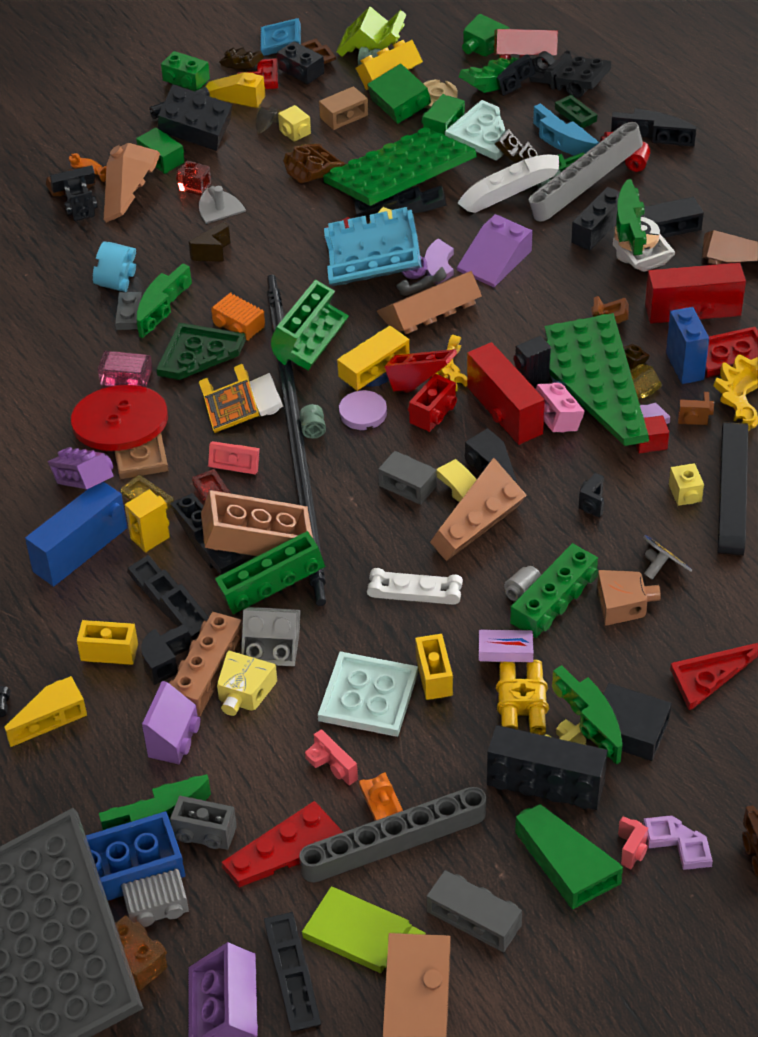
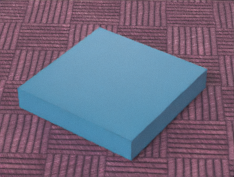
(279, 35)

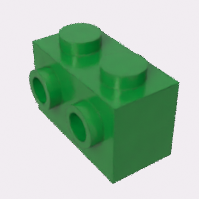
(185, 71)

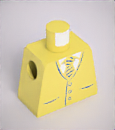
(244, 682)

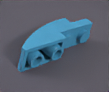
(565, 137)

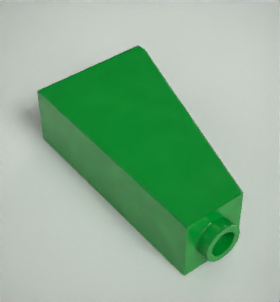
(567, 858)

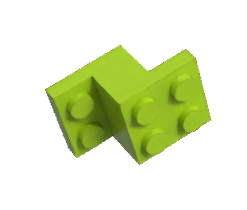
(371, 31)

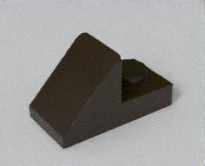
(210, 244)

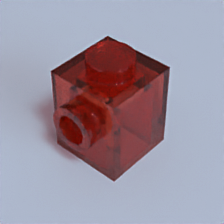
(193, 178)

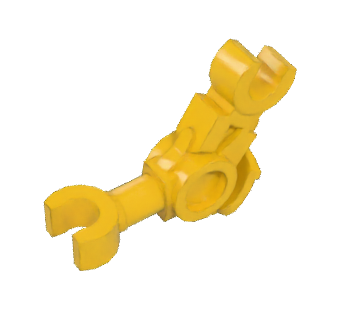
(451, 371)

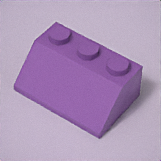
(223, 994)

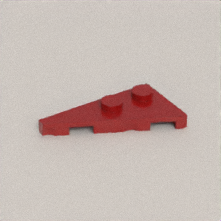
(705, 674)

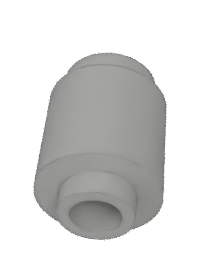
(520, 582)

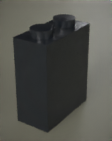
(640, 719)

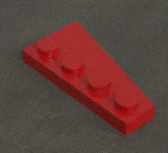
(280, 845)

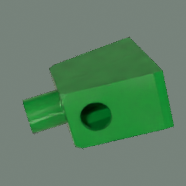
(480, 35)

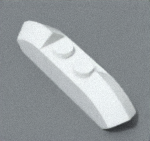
(509, 182)

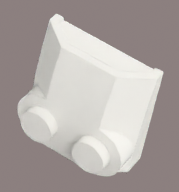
(649, 259)

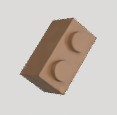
(343, 108)

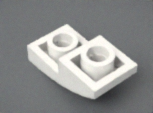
(266, 395)

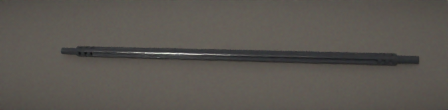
(295, 436)

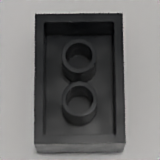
(194, 117)

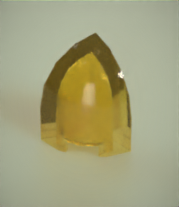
(645, 380)

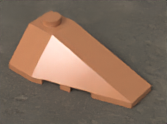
(727, 248)

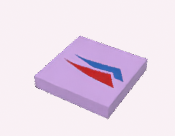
(505, 645)

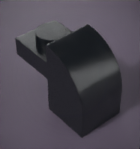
(160, 652)

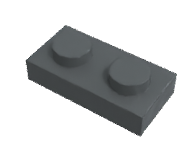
(127, 310)

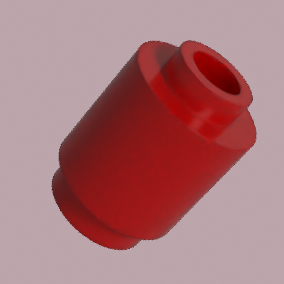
(638, 160)

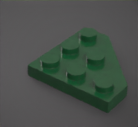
(197, 349)

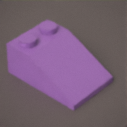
(496, 250)

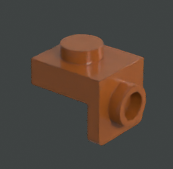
(619, 308)
(695, 411)

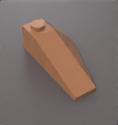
(125, 175)

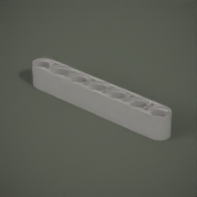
(585, 171)

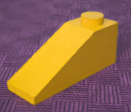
(239, 89)
(50, 709)

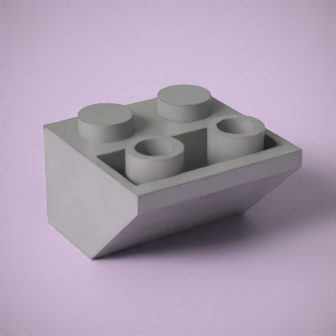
(271, 635)

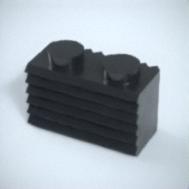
(533, 360)

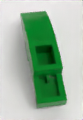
(486, 78)
(629, 218)
(158, 296)
(595, 712)
(164, 800)

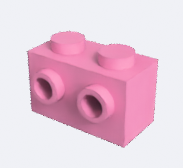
(560, 409)

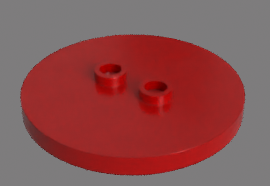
(119, 417)

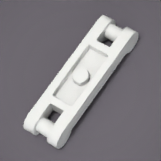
(414, 587)

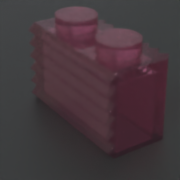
(124, 369)

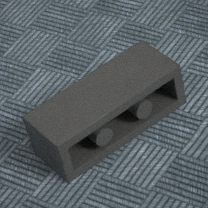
(474, 910)

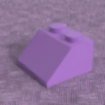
(170, 725)

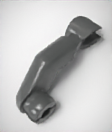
(428, 281)

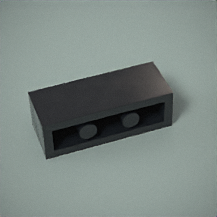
(676, 216)
(596, 220)

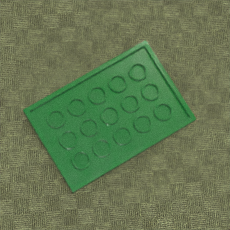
(399, 166)

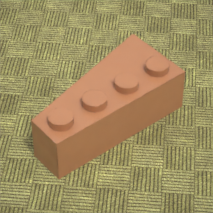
(482, 507)

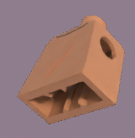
(624, 595)

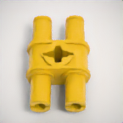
(522, 696)

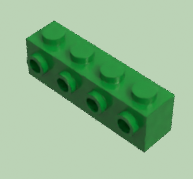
(270, 572)
(554, 590)

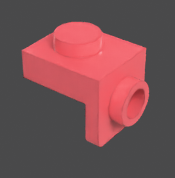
(636, 838)

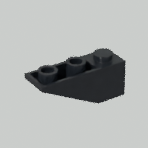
(485, 447)

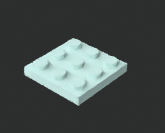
(368, 694)

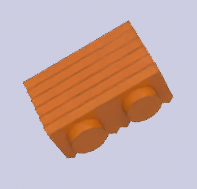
(238, 316)

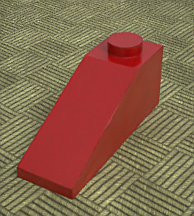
(413, 369)

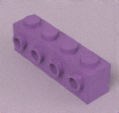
(81, 468)

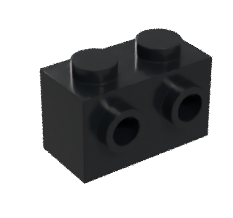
(300, 62)

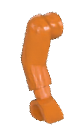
(78, 162)

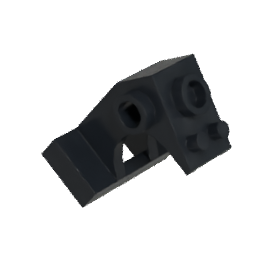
(79, 200)

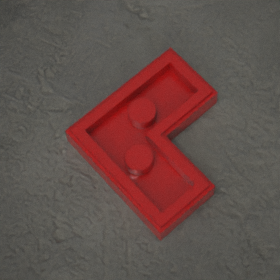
(268, 69)

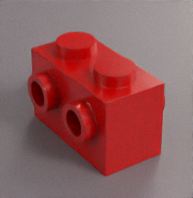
(432, 402)

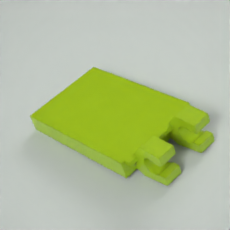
(355, 928)

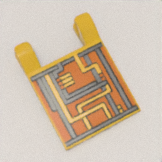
(230, 403)

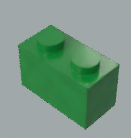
(443, 113)
(170, 151)

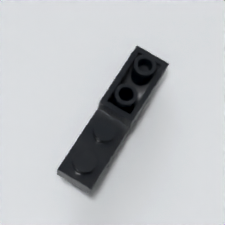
(658, 126)
(188, 513)

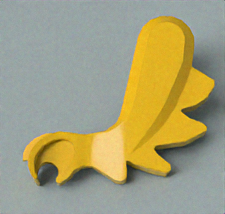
(735, 384)

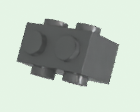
(203, 822)

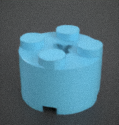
(114, 266)

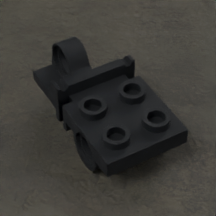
(575, 74)

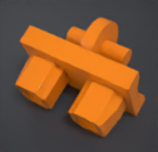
(380, 796)

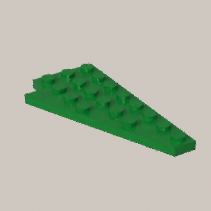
(595, 371)

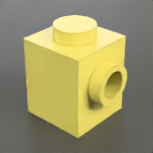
(294, 123)
(686, 484)

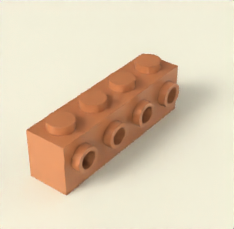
(202, 667)

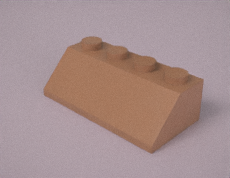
(431, 302)

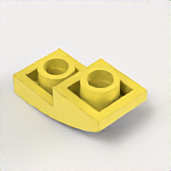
(457, 478)

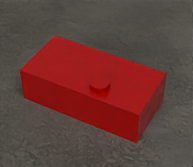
(709, 289)
(505, 393)

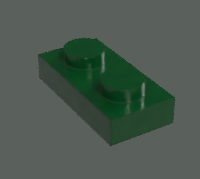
(576, 111)

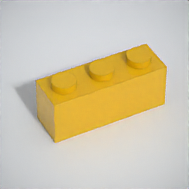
(387, 59)
(369, 358)

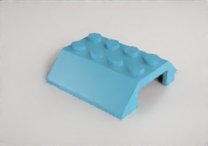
(372, 248)

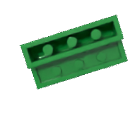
(308, 327)

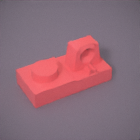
(233, 457)
(327, 751)

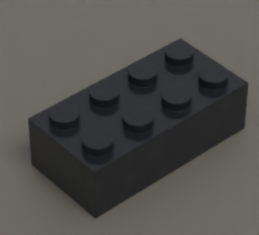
(546, 767)

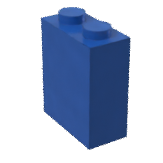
(687, 345)

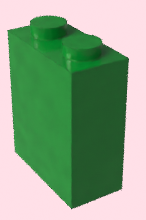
(399, 93)

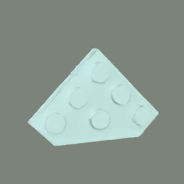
(479, 129)

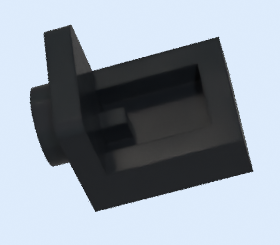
(590, 495)

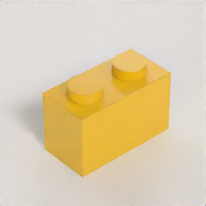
(147, 520)
(107, 642)
(434, 666)

